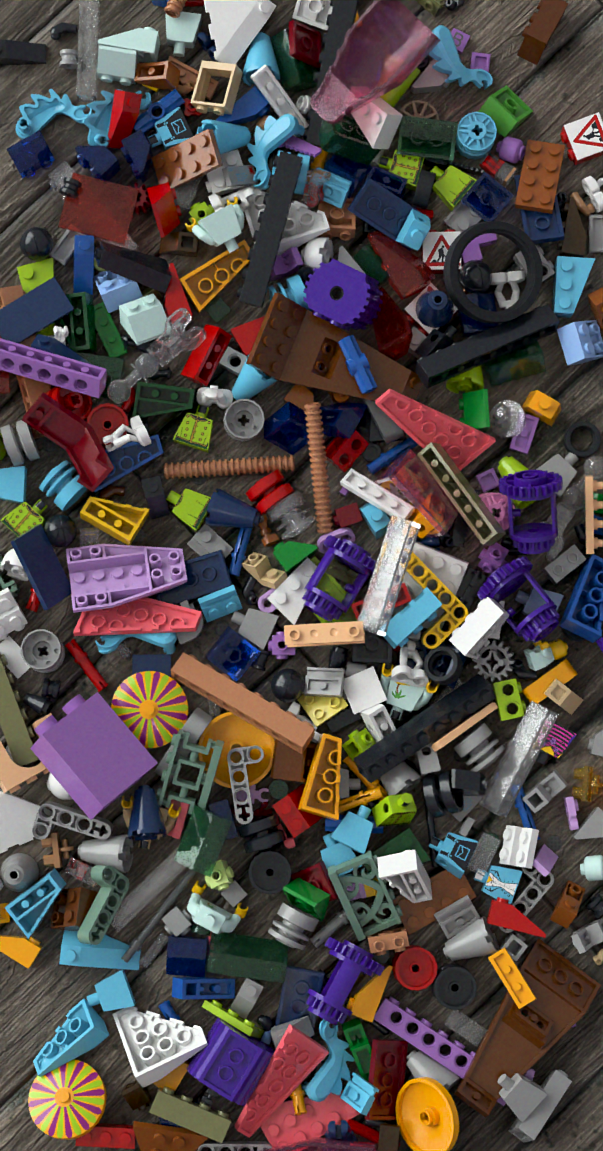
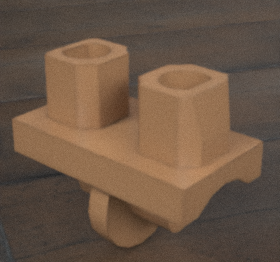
(54, 841)

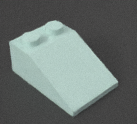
(144, 41)

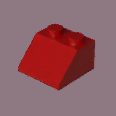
(164, 207)
(294, 819)

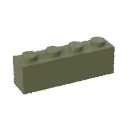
(191, 1115)

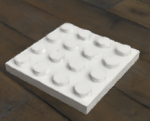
(446, 567)

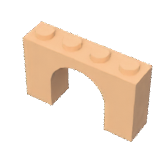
(14, 775)

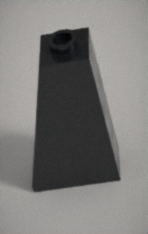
(134, 266)

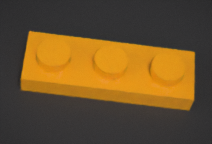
(512, 978)

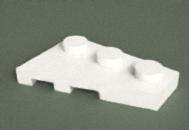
(289, 594)

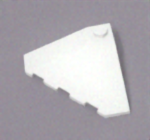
(236, 25)
(300, 226)
(17, 820)
(155, 1043)

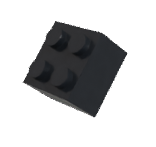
(374, 650)

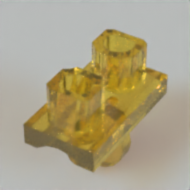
(585, 792)

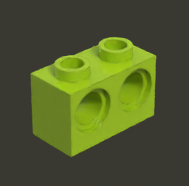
(503, 700)

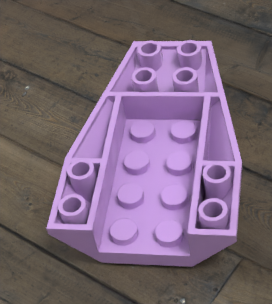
(119, 574)

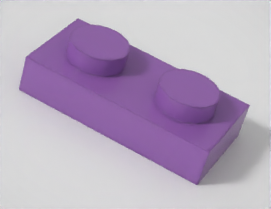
(522, 442)

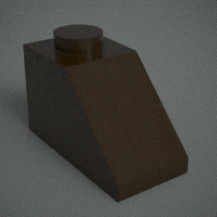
(136, 1095)

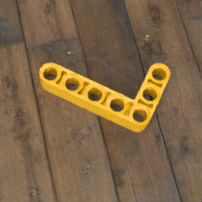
(449, 607)

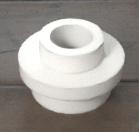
(303, 104)

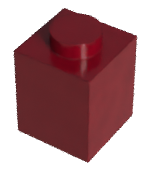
(347, 516)

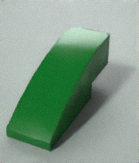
(359, 1045)

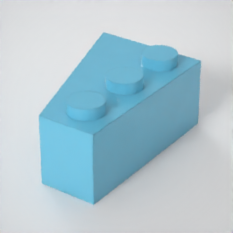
(412, 617)

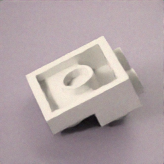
(313, 12)
(216, 181)
(11, 615)
(518, 846)

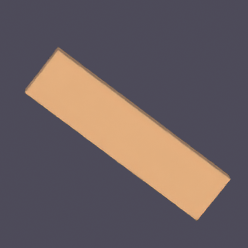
(464, 726)

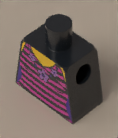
(555, 743)

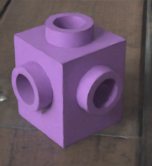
(492, 558)
(278, 652)

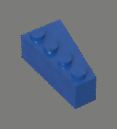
(129, 458)
(585, 607)

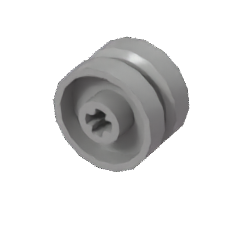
(20, 442)

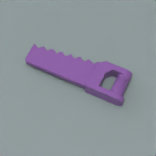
(302, 146)

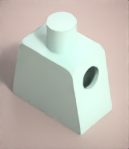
(182, 31)

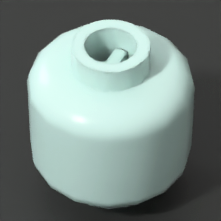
(592, 868)

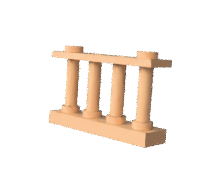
(590, 522)
(324, 634)

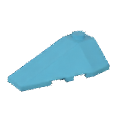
(104, 955)
(78, 1035)

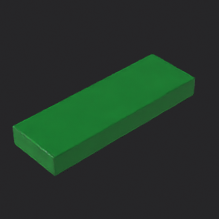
(108, 332)

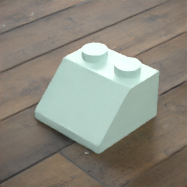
(117, 65)
(143, 318)

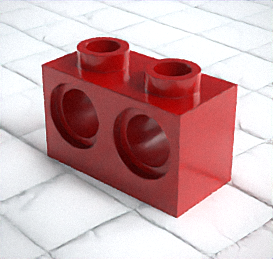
(349, 451)

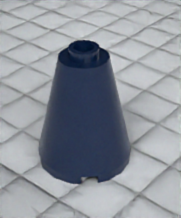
(434, 308)
(231, 512)
(146, 816)

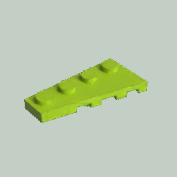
(34, 275)

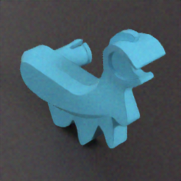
(450, 62)
(39, 115)
(100, 120)
(267, 140)
(163, 640)
(334, 1069)

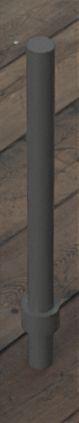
(136, 944)

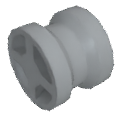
(69, 58)

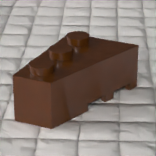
(541, 29)

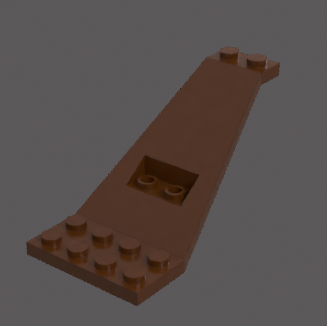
(295, 344)
(515, 1040)

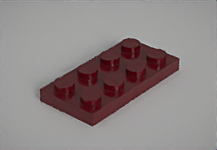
(387, 1075)

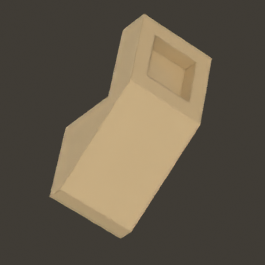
(260, 568)
(563, 696)

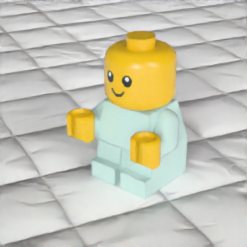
(545, 653)

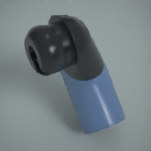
(266, 1023)

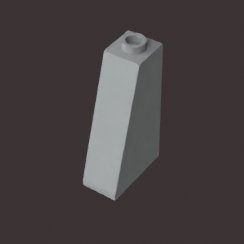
(555, 1086)

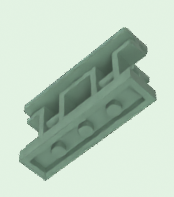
(204, 777)

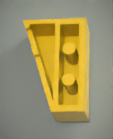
(114, 518)

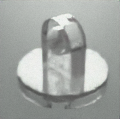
(507, 419)

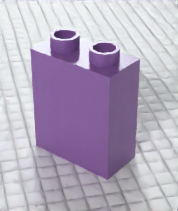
(91, 753)

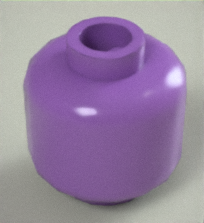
(511, 149)

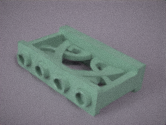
(357, 919)

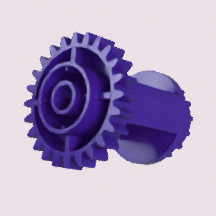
(531, 486)
(350, 556)
(505, 582)
(350, 964)

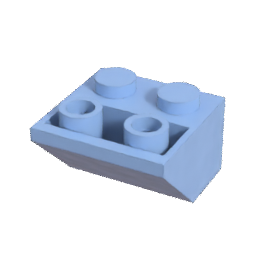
(116, 290)
(581, 342)

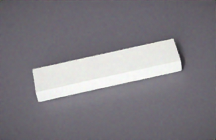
(276, 95)
(376, 495)

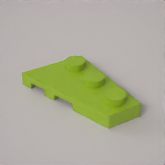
(232, 1018)

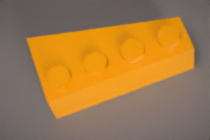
(212, 277)
(323, 781)

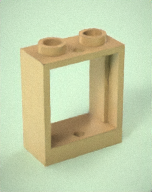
(217, 69)

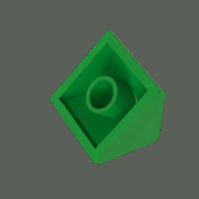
(307, 898)

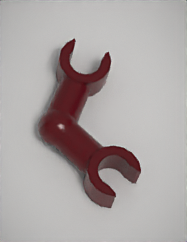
(256, 813)

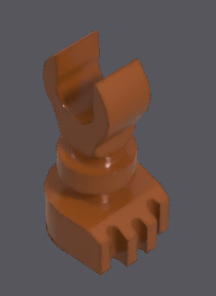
(269, 539)

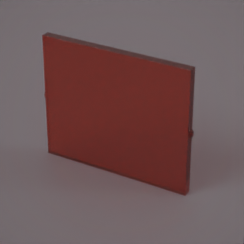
(100, 209)

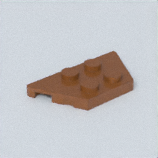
(166, 1138)

